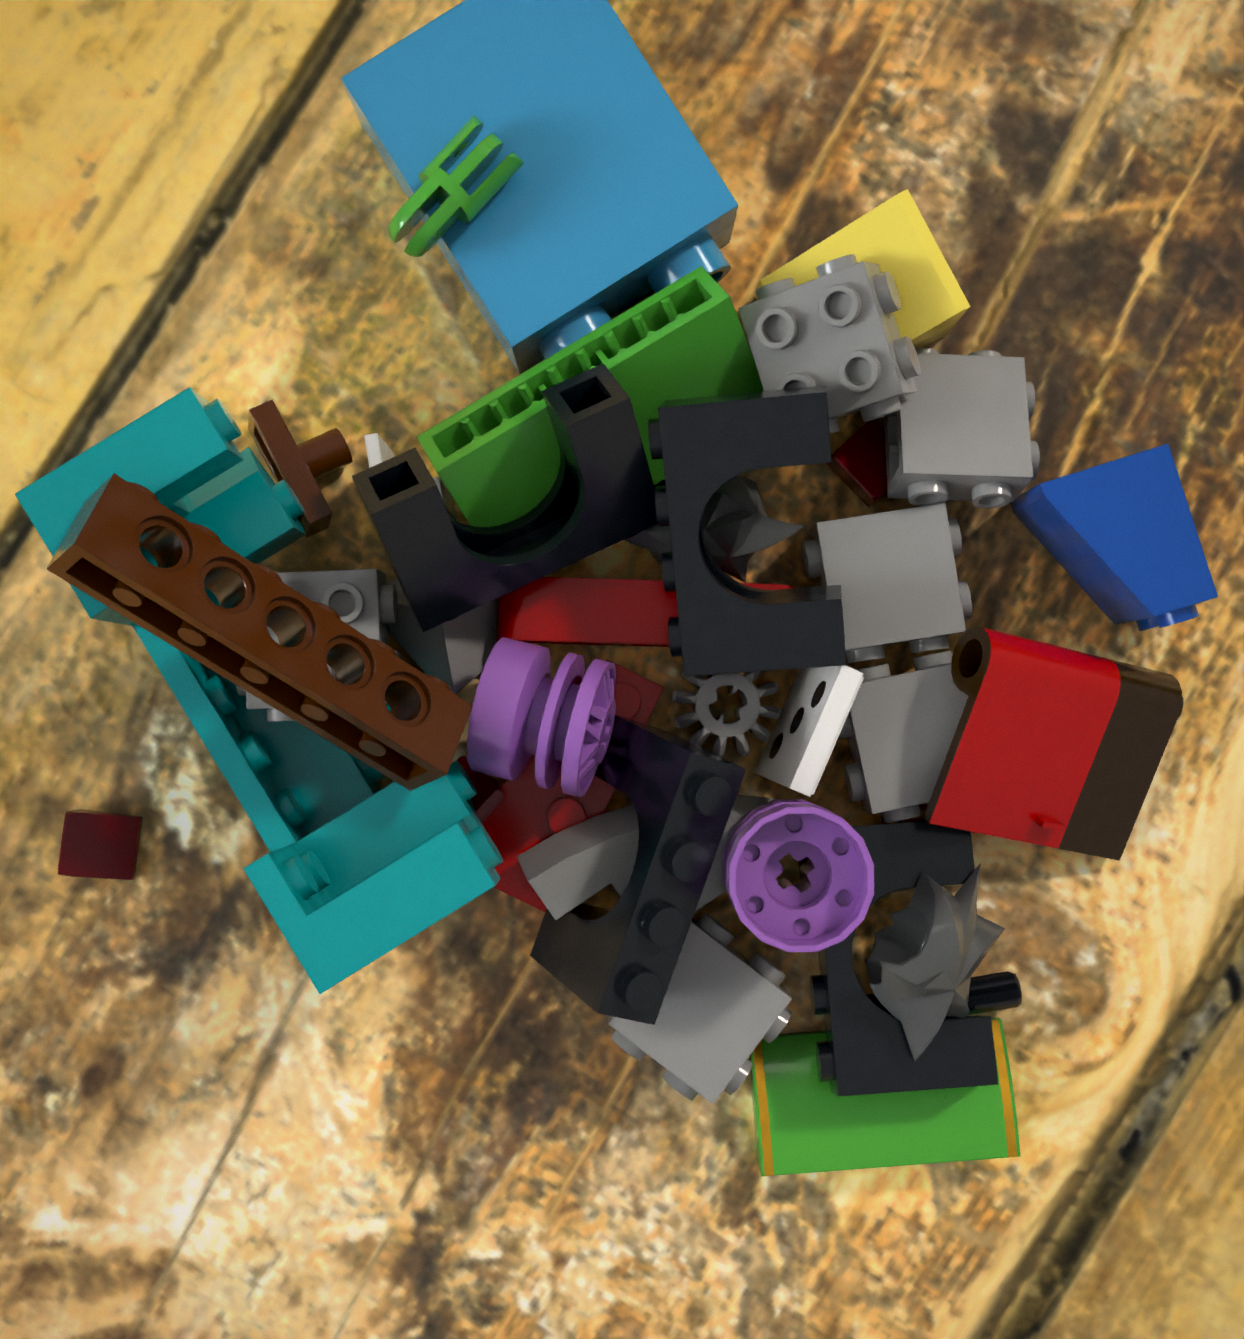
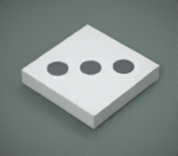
(809, 726)

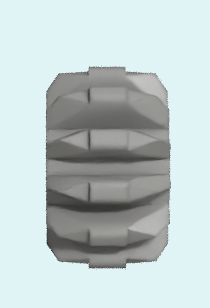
(745, 714)

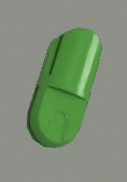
(452, 188)

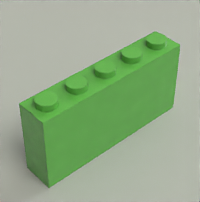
(672, 346)

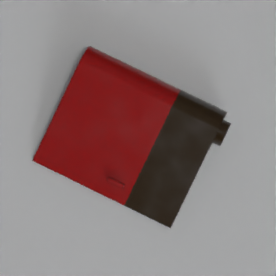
(1052, 744)

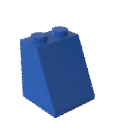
(1124, 537)

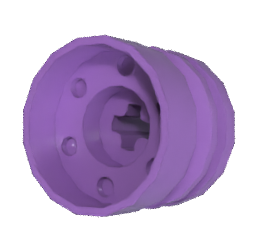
(528, 713)
(835, 881)

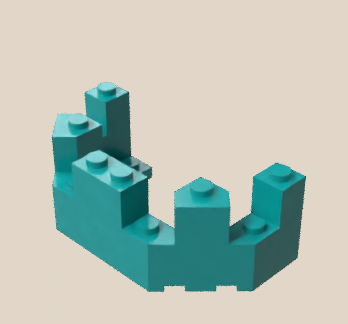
(346, 860)

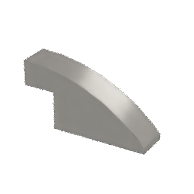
(603, 852)

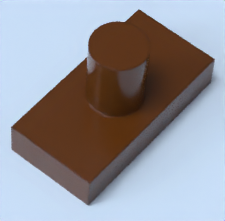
(299, 463)

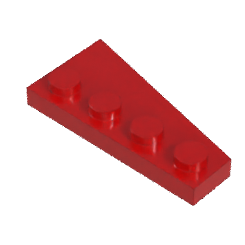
(536, 813)

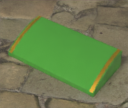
(813, 1130)

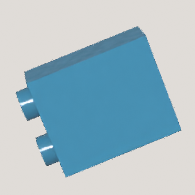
(610, 175)

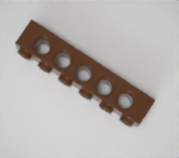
(233, 639)

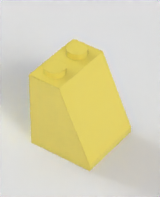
(899, 243)

